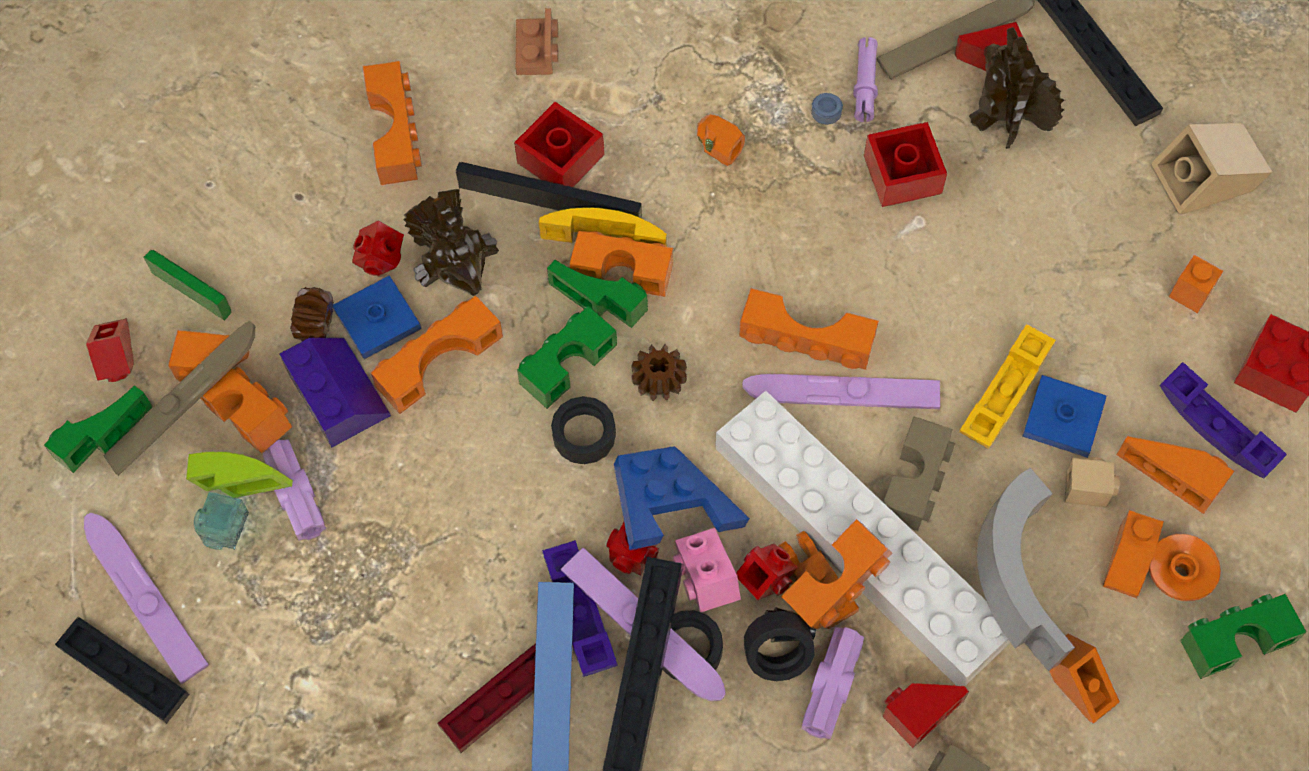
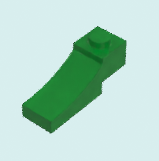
(620, 298)
(77, 441)

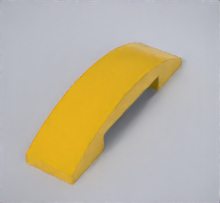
(613, 223)
(1008, 386)

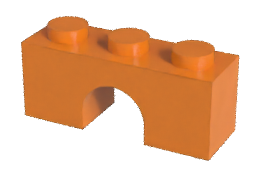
(597, 254)
(248, 408)
(862, 557)

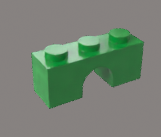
(583, 336)
(1268, 621)

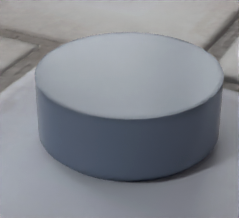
(827, 108)

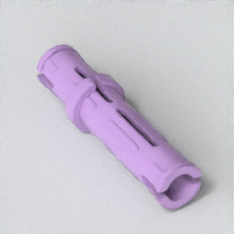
(865, 90)

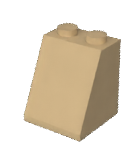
(1210, 165)

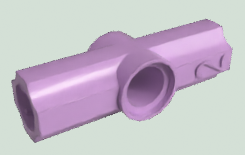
(299, 498)
(832, 683)

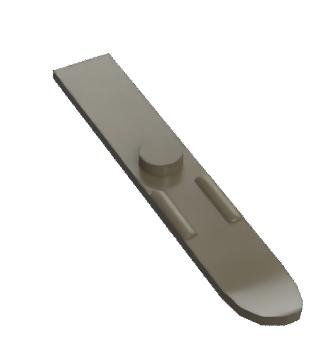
(946, 37)
(181, 398)

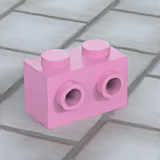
(707, 570)

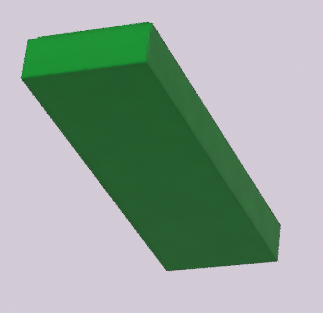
(188, 284)

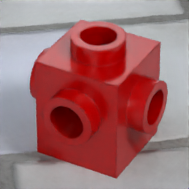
(377, 248)
(625, 559)
(766, 571)

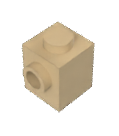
(1091, 482)

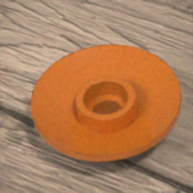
(1195, 558)

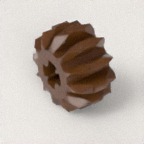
(311, 313)
(659, 382)

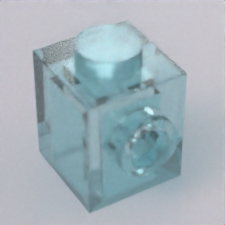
(220, 521)

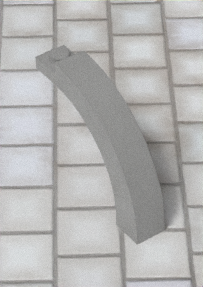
(1004, 576)

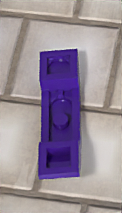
(1218, 425)
(588, 633)

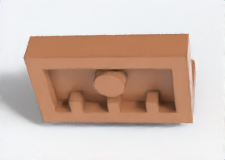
(535, 45)

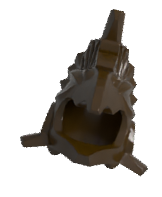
(1016, 90)
(451, 244)

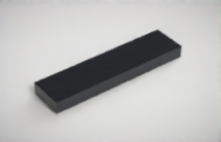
(122, 670)

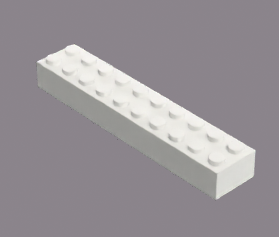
(824, 498)

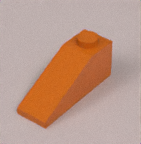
(1181, 470)

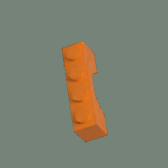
(393, 152)
(467, 328)
(844, 342)

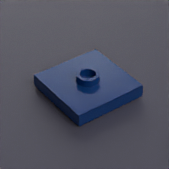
(376, 317)
(1064, 416)

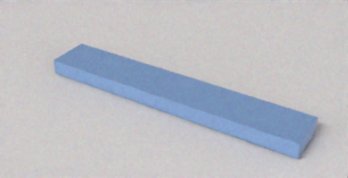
(552, 677)

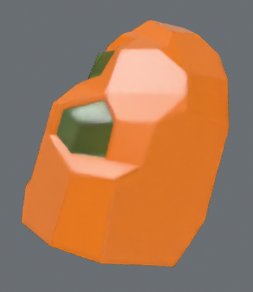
(720, 138)

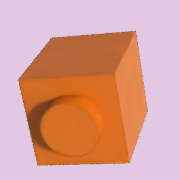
(1196, 283)

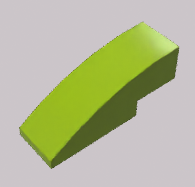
(233, 474)

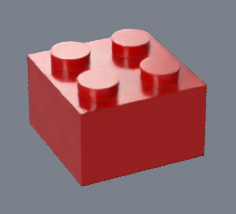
(559, 147)
(905, 164)
(1278, 364)

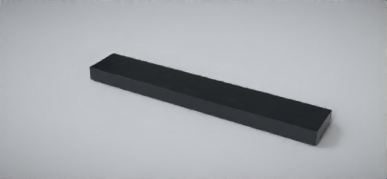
(1103, 59)
(537, 191)
(643, 665)

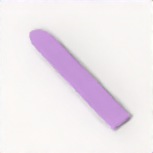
(846, 390)
(143, 598)
(621, 606)

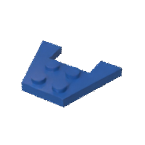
(664, 483)

